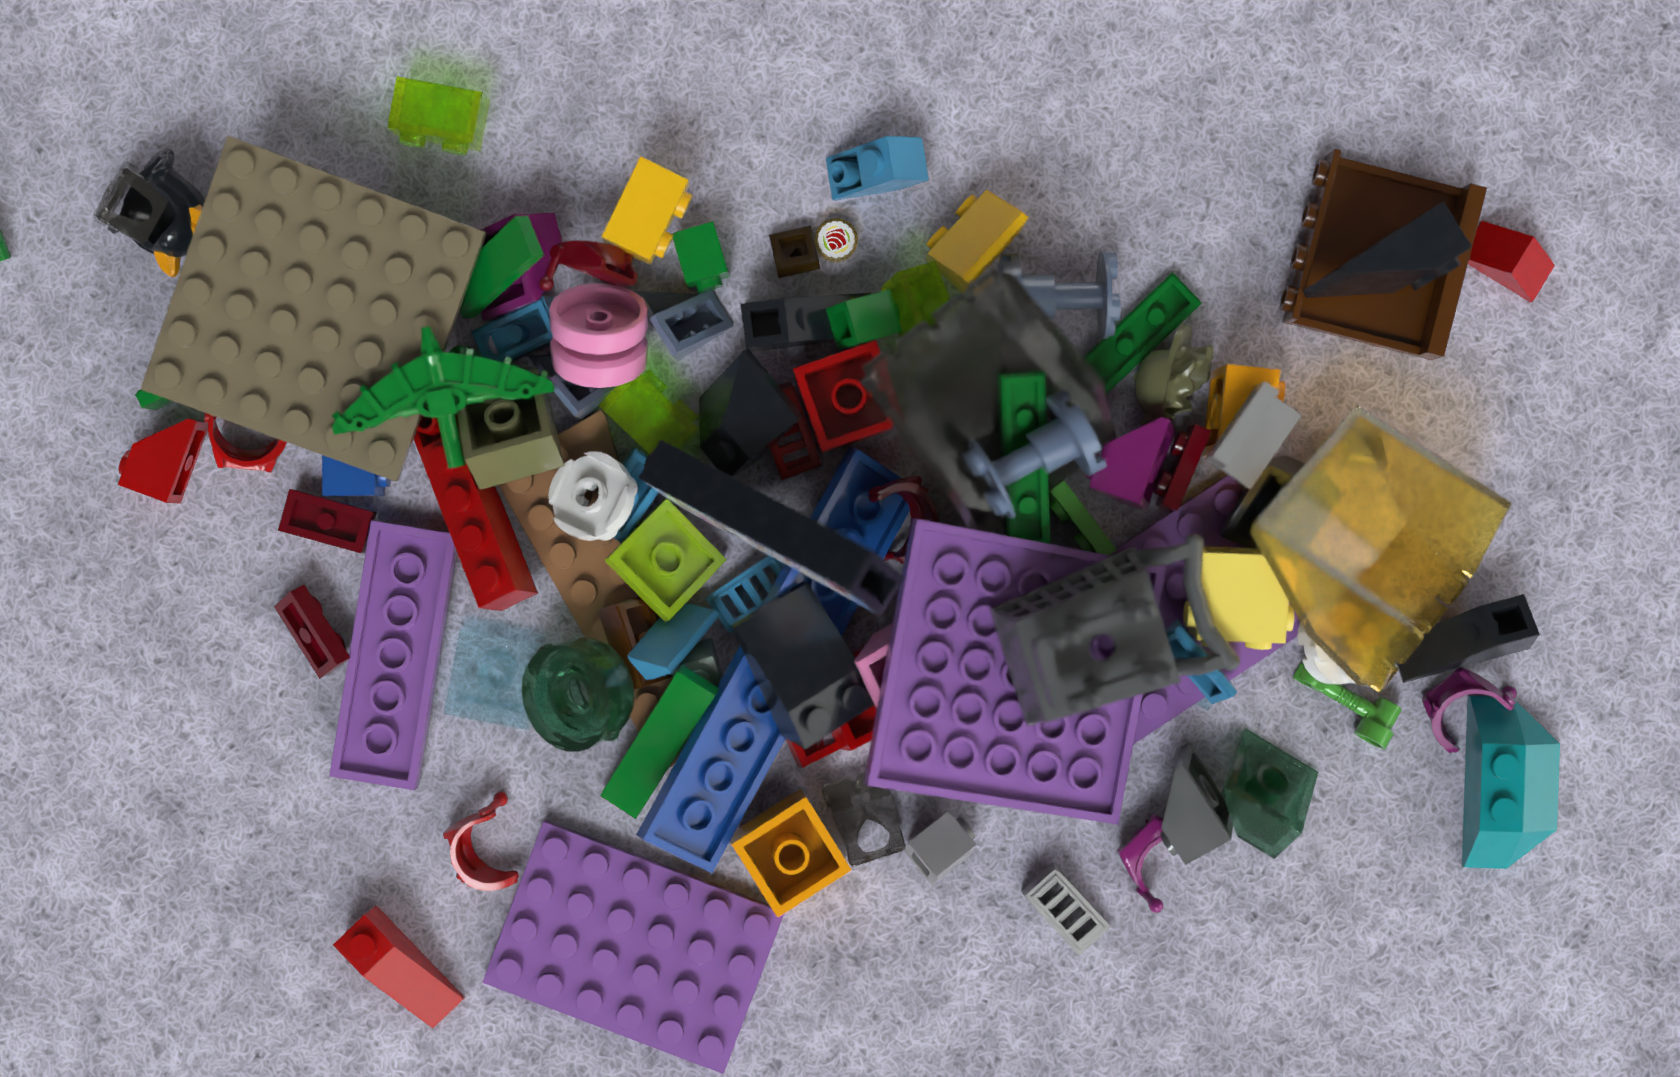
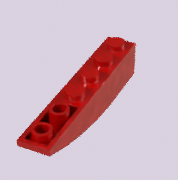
(476, 525)

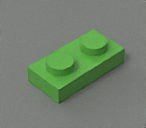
(1068, 507)

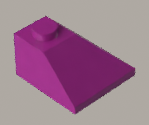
(526, 287)
(1134, 464)

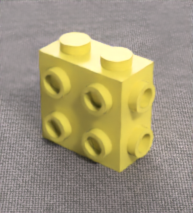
(1243, 598)

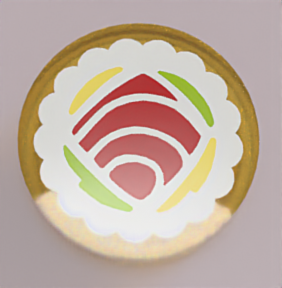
(836, 240)

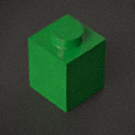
(701, 257)
(864, 319)

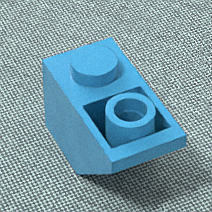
(877, 167)

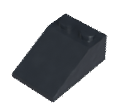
(1405, 257)
(802, 666)

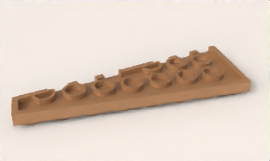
(577, 564)

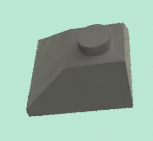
(1195, 810)

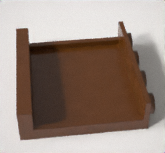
(1350, 213)

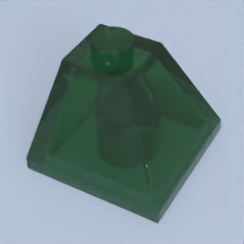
(1267, 794)

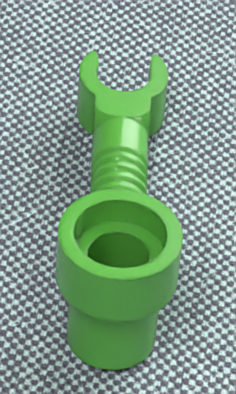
(1376, 718)

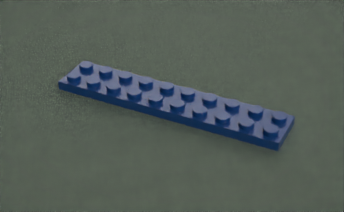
(737, 732)

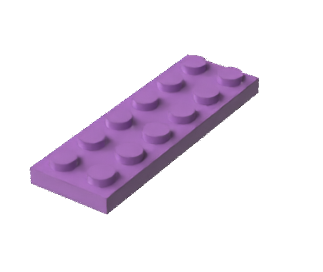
(394, 655)

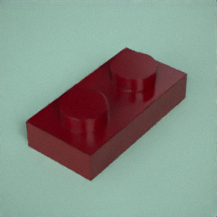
(1187, 451)
(326, 521)
(312, 631)

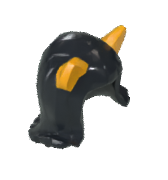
(178, 221)

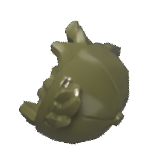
(1172, 376)

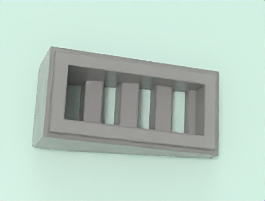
(1046, 881)

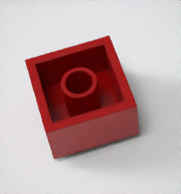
(838, 401)

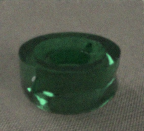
(555, 696)

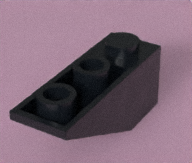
(789, 321)
(1472, 638)

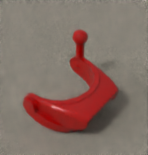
(230, 456)
(463, 857)

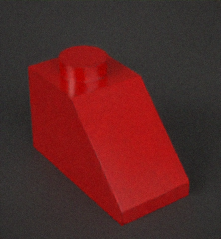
(164, 461)

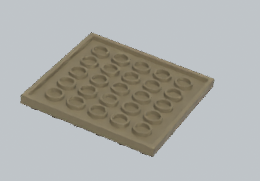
(304, 298)

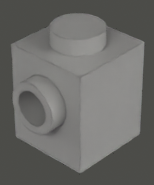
(941, 847)

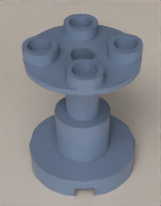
(1082, 295)
(1048, 447)

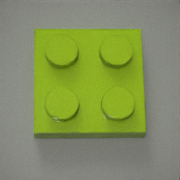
(665, 560)

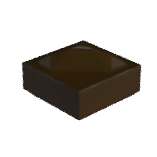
(794, 251)

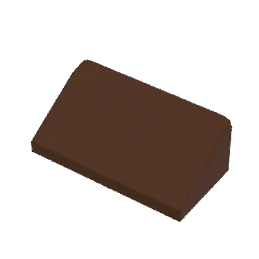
(624, 627)

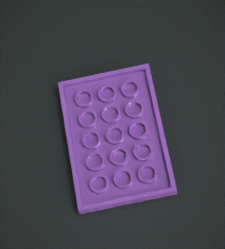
(633, 946)

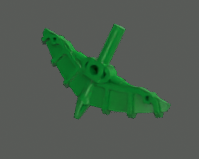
(439, 387)

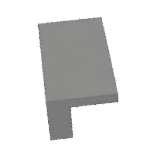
(1253, 435)

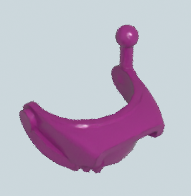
(1451, 688)
(1135, 851)

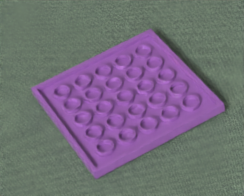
(948, 700)

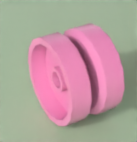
(599, 335)

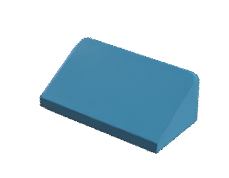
(671, 641)
(1213, 685)

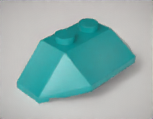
(1507, 784)

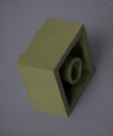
(509, 439)

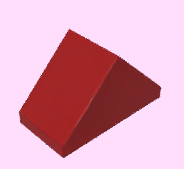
(1510, 259)

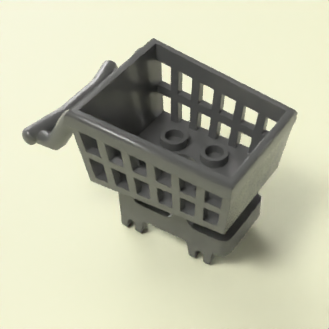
(1051, 629)

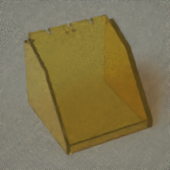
(1372, 541)

